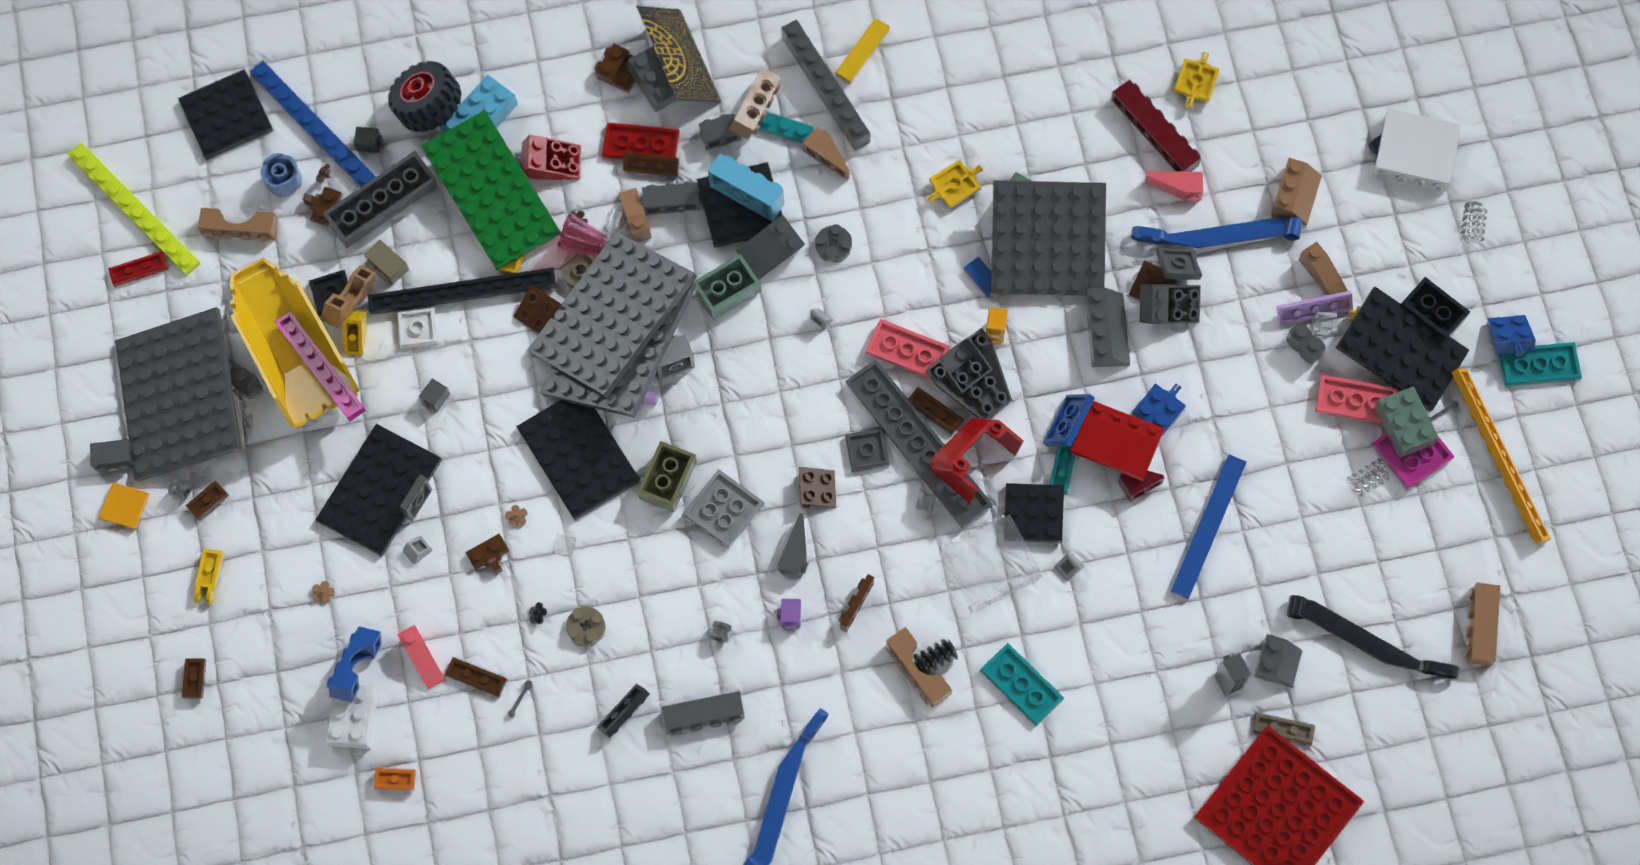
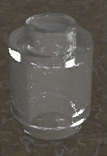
(614, 222)

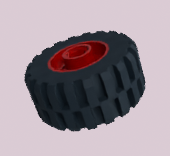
(424, 96)

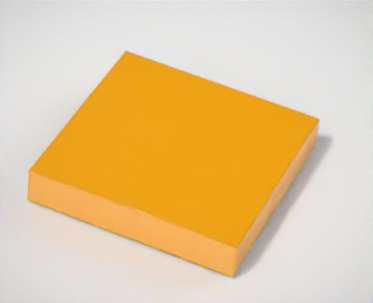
(124, 506)

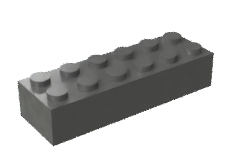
(380, 199)

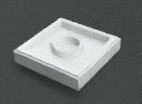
(417, 328)

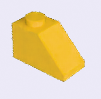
(355, 333)

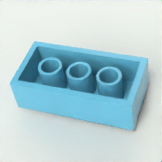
(486, 96)
(746, 187)

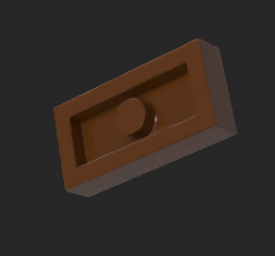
(207, 500)
(194, 678)

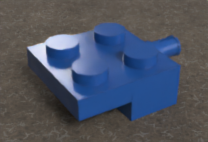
(1511, 335)
(1160, 407)

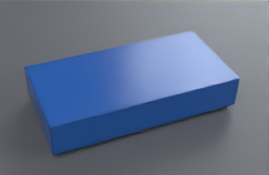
(980, 275)

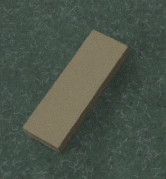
(1287, 728)

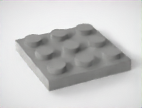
(723, 508)

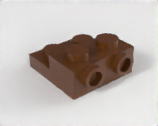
(613, 68)

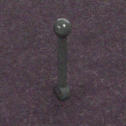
(1454, 404)
(528, 684)

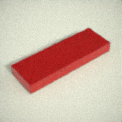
(138, 268)

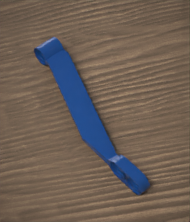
(1287, 227)
(781, 794)

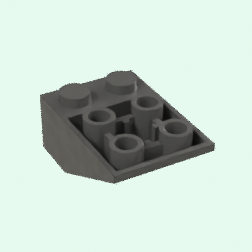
(1169, 304)

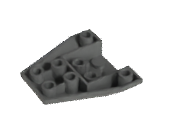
(972, 375)

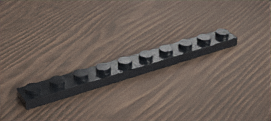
(461, 291)

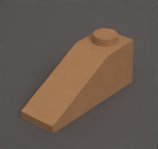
(823, 149)
(635, 215)
(1322, 269)

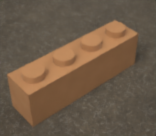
(1483, 624)

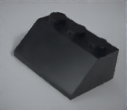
(1436, 308)

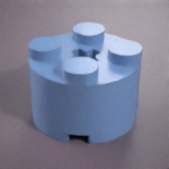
(281, 174)

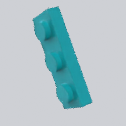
(785, 127)

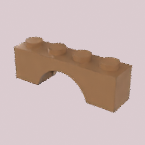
(260, 226)
(339, 307)
(933, 687)

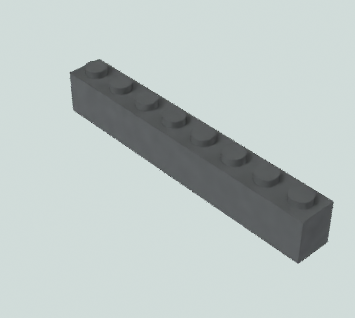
(825, 84)

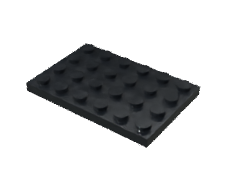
(1401, 348)
(578, 456)
(373, 488)

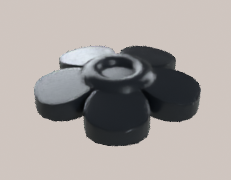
(537, 613)

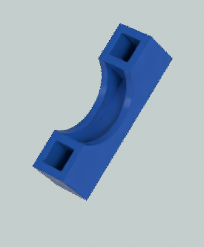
(362, 646)

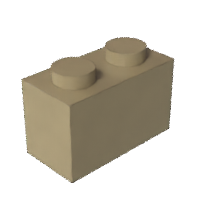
(386, 262)

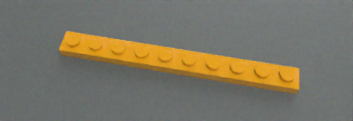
(1501, 456)

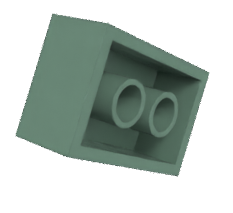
(727, 286)
(1406, 422)

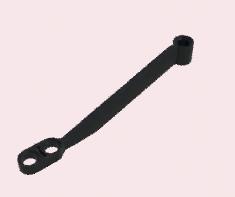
(1303, 608)

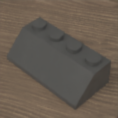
(1107, 328)

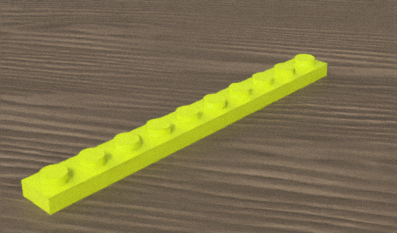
(134, 209)

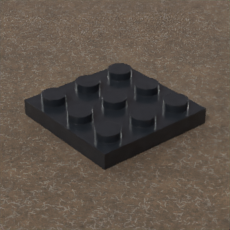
(1036, 511)

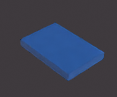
(1068, 420)

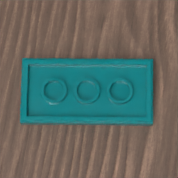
(1543, 365)
(1022, 684)

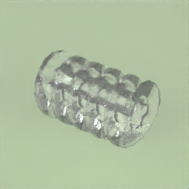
(1473, 223)
(1367, 477)

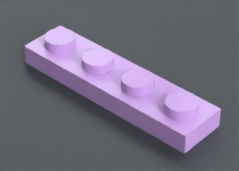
(1306, 309)

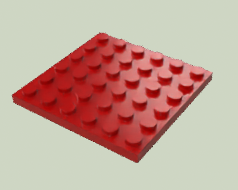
(1278, 805)

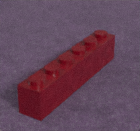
(1155, 127)

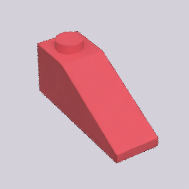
(1179, 184)
(421, 656)

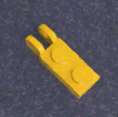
(208, 574)

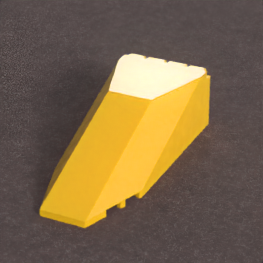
(259, 299)

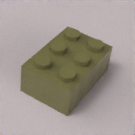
(667, 476)

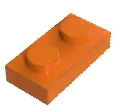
(395, 779)

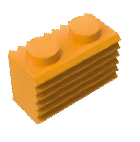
(996, 325)

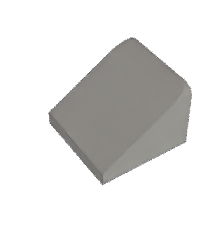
(820, 317)
(416, 549)
(1069, 566)

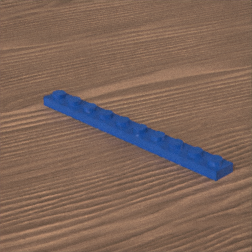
(311, 124)

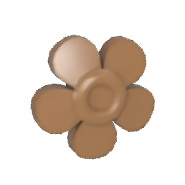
(517, 516)
(322, 592)

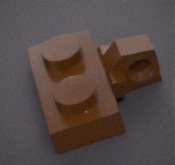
(321, 203)
(488, 553)

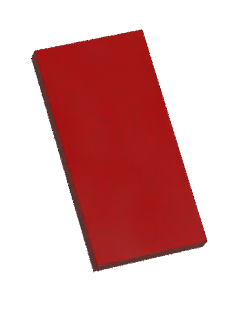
(639, 139)

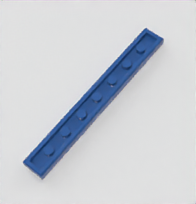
(1208, 526)

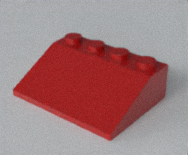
(1117, 440)

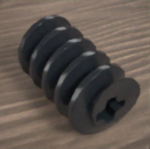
(935, 656)

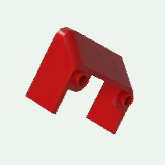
(950, 464)

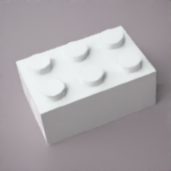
(353, 722)

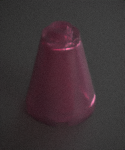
(581, 236)

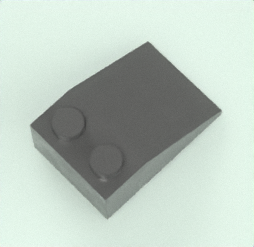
(770, 247)

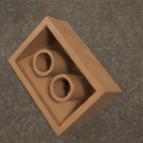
(1297, 191)

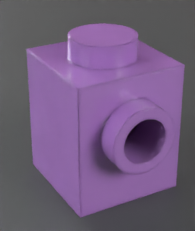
(790, 613)

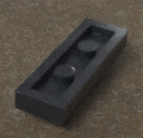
(623, 710)

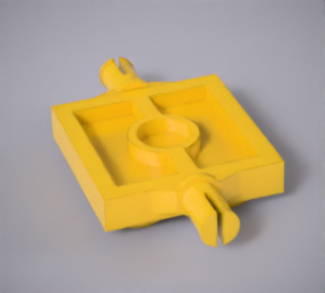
(1196, 80)
(955, 184)

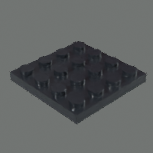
(225, 114)
(728, 219)

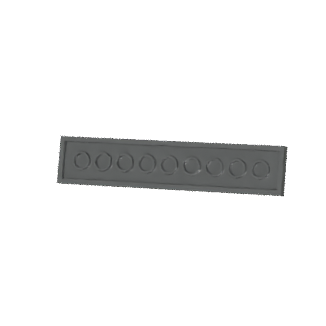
(912, 437)

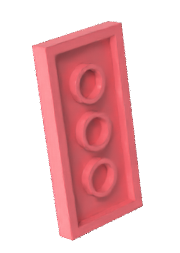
(904, 348)
(1350, 398)

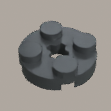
(832, 253)

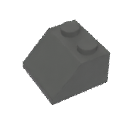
(1278, 661)

